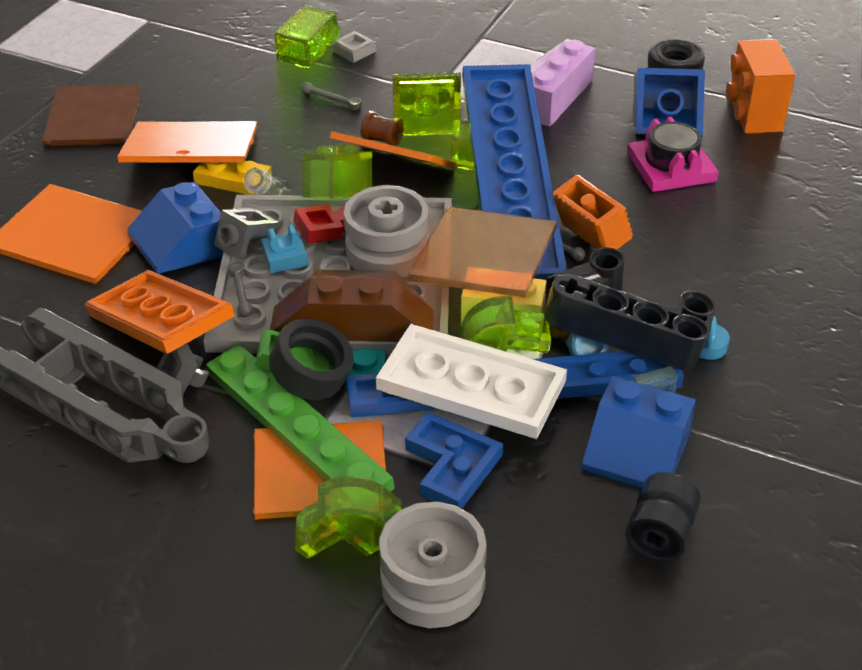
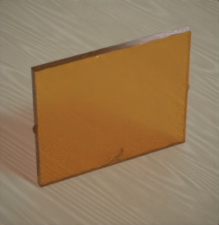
(484, 252)

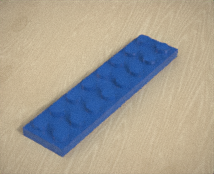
(511, 150)

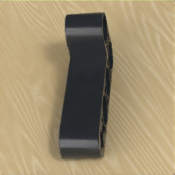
(631, 322)

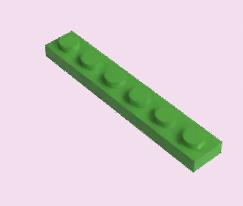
(293, 419)

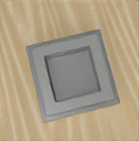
(354, 46)

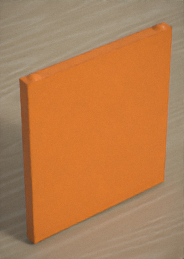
(394, 150)
(289, 484)

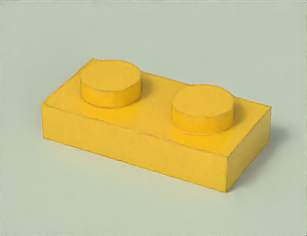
(225, 175)

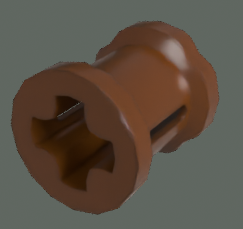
(382, 128)

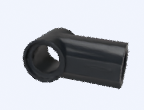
(605, 268)

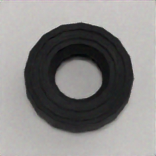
(679, 49)

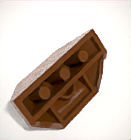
(357, 303)

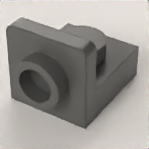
(241, 226)

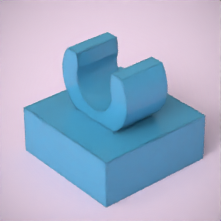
(284, 250)

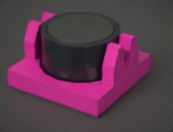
(672, 156)

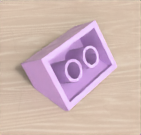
(561, 77)

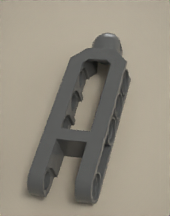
(78, 353)

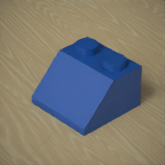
(666, 94)
(177, 228)
(638, 432)

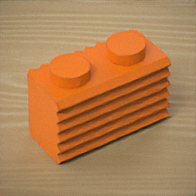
(592, 214)

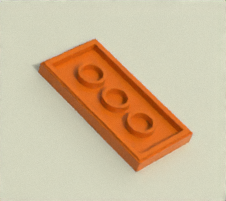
(159, 310)

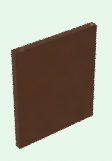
(92, 115)

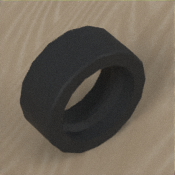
(301, 379)

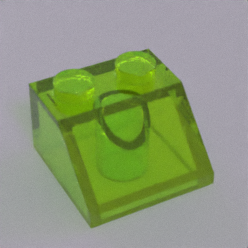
(427, 102)

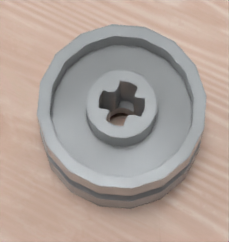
(385, 229)
(432, 564)

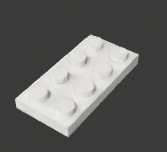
(472, 380)

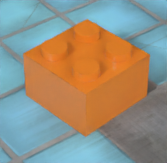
(760, 86)

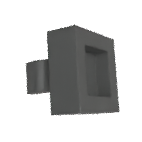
(184, 367)

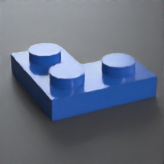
(459, 456)

